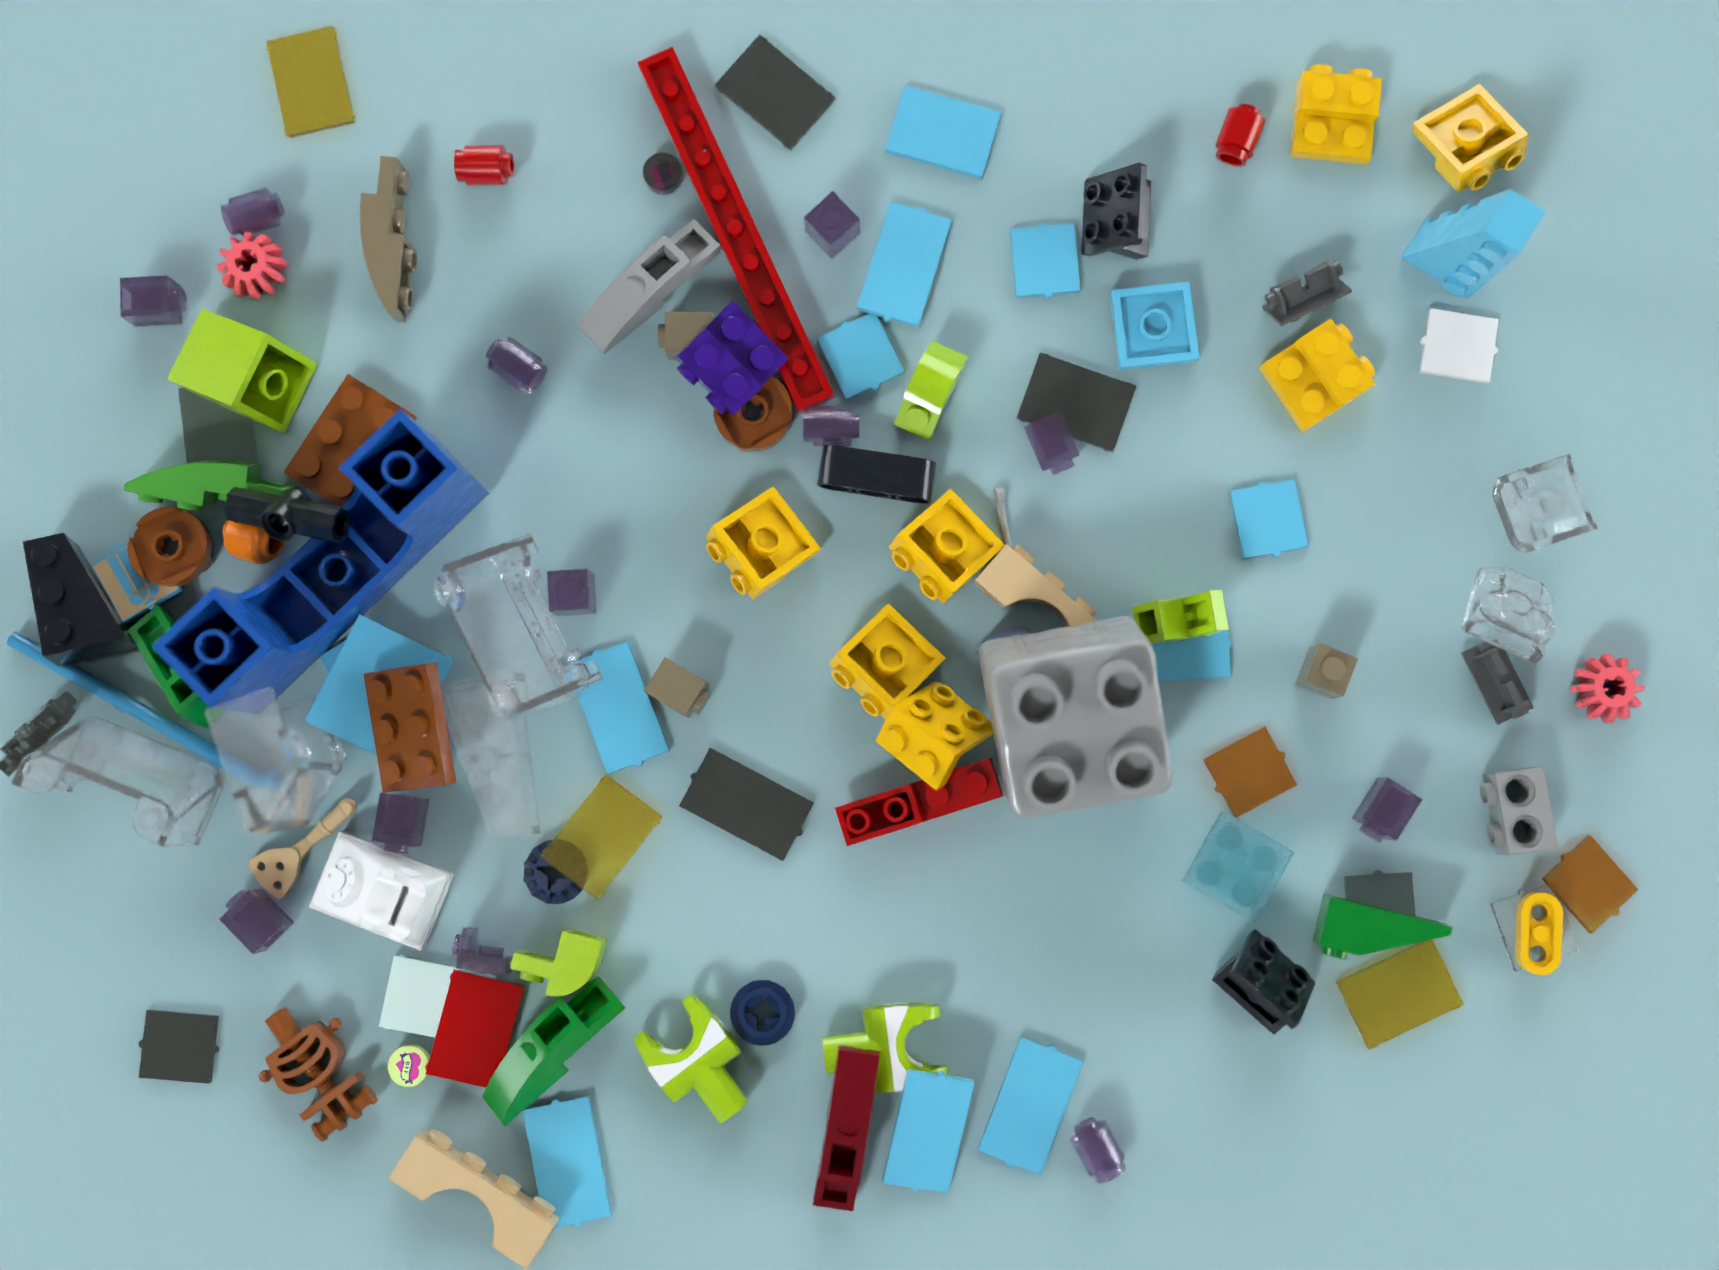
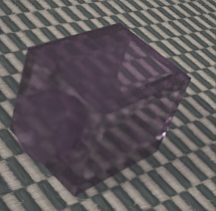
(832, 225)
(152, 301)
(1052, 443)
(571, 592)
(1386, 810)
(400, 821)
(255, 919)

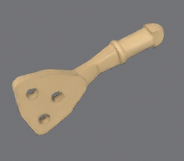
(292, 855)

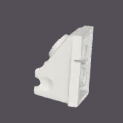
(381, 890)

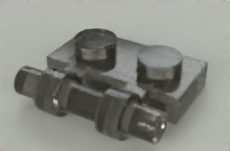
(41, 729)

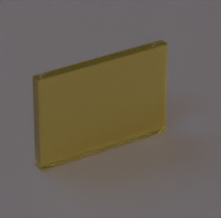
(310, 82)
(601, 837)
(1399, 993)

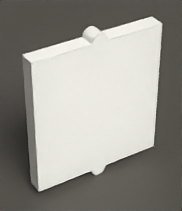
(1459, 345)

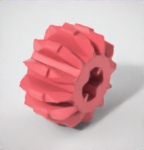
(242, 257)
(1620, 682)

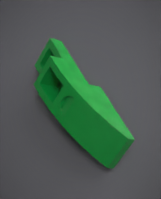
(540, 1052)

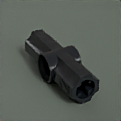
(287, 514)

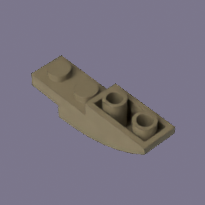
(386, 253)

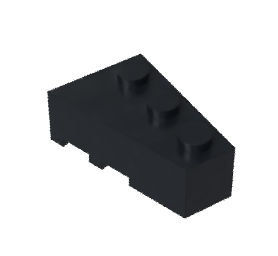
(70, 604)

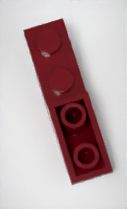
(846, 1128)

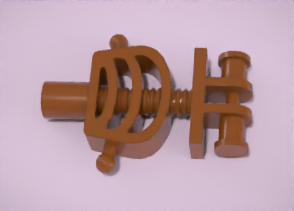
(292, 1038)

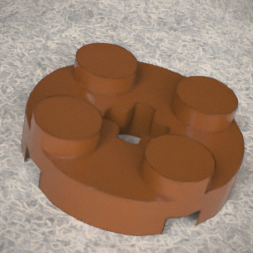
(765, 432)
(190, 558)

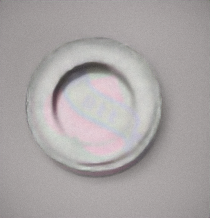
(663, 173)

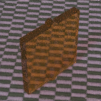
(1249, 772)
(1589, 884)

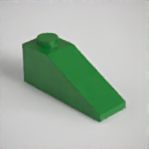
(179, 693)
(1364, 929)

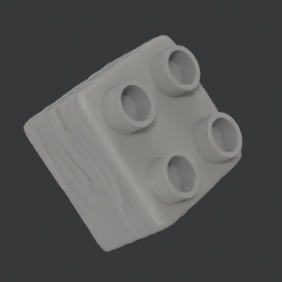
(1076, 717)

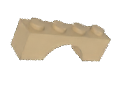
(1014, 580)
(518, 1221)

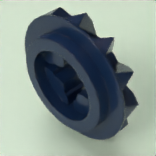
(538, 881)
(746, 1023)

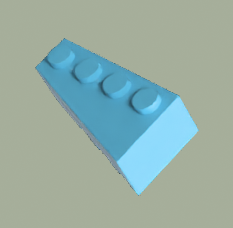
(1475, 242)

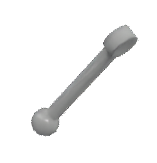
(999, 497)

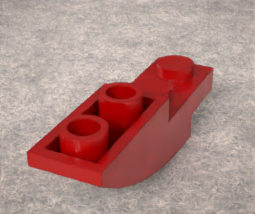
(918, 802)

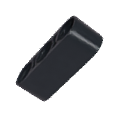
(876, 474)

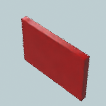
(474, 1028)

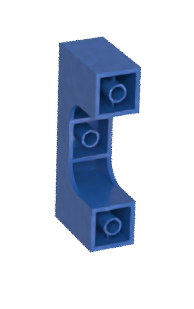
(267, 637)

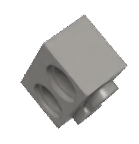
(1530, 807)

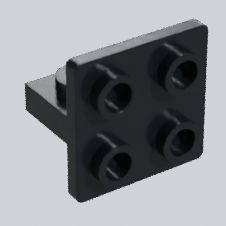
(1117, 213)
(1266, 983)

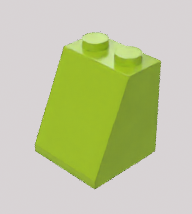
(242, 370)

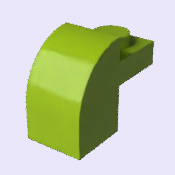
(930, 389)
(1182, 618)
(572, 968)

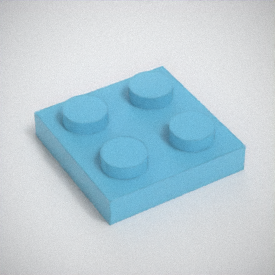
(1154, 326)

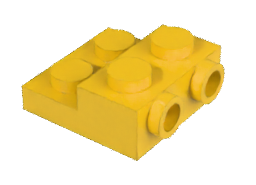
(1335, 115)
(1472, 139)
(1318, 374)
(761, 543)
(945, 547)
(885, 662)

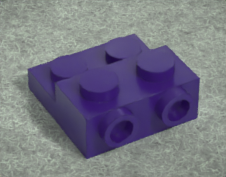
(730, 359)

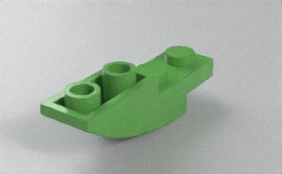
(201, 482)

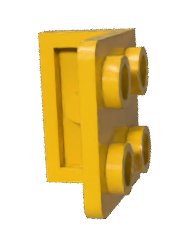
(932, 732)

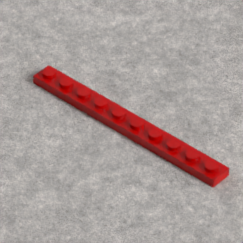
(735, 227)

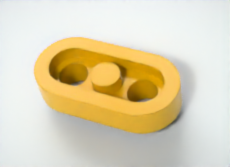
(1544, 933)

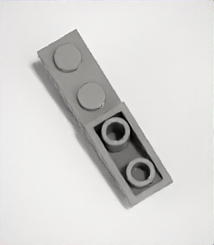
(645, 283)

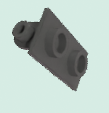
(1292, 300)
(1497, 682)

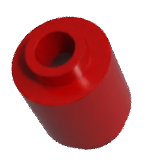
(1239, 135)
(483, 165)

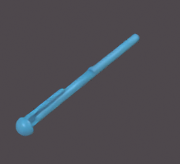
(121, 701)

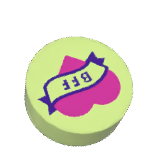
(408, 1065)

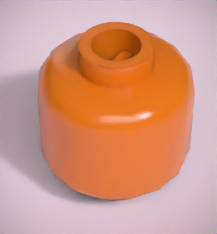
(250, 543)

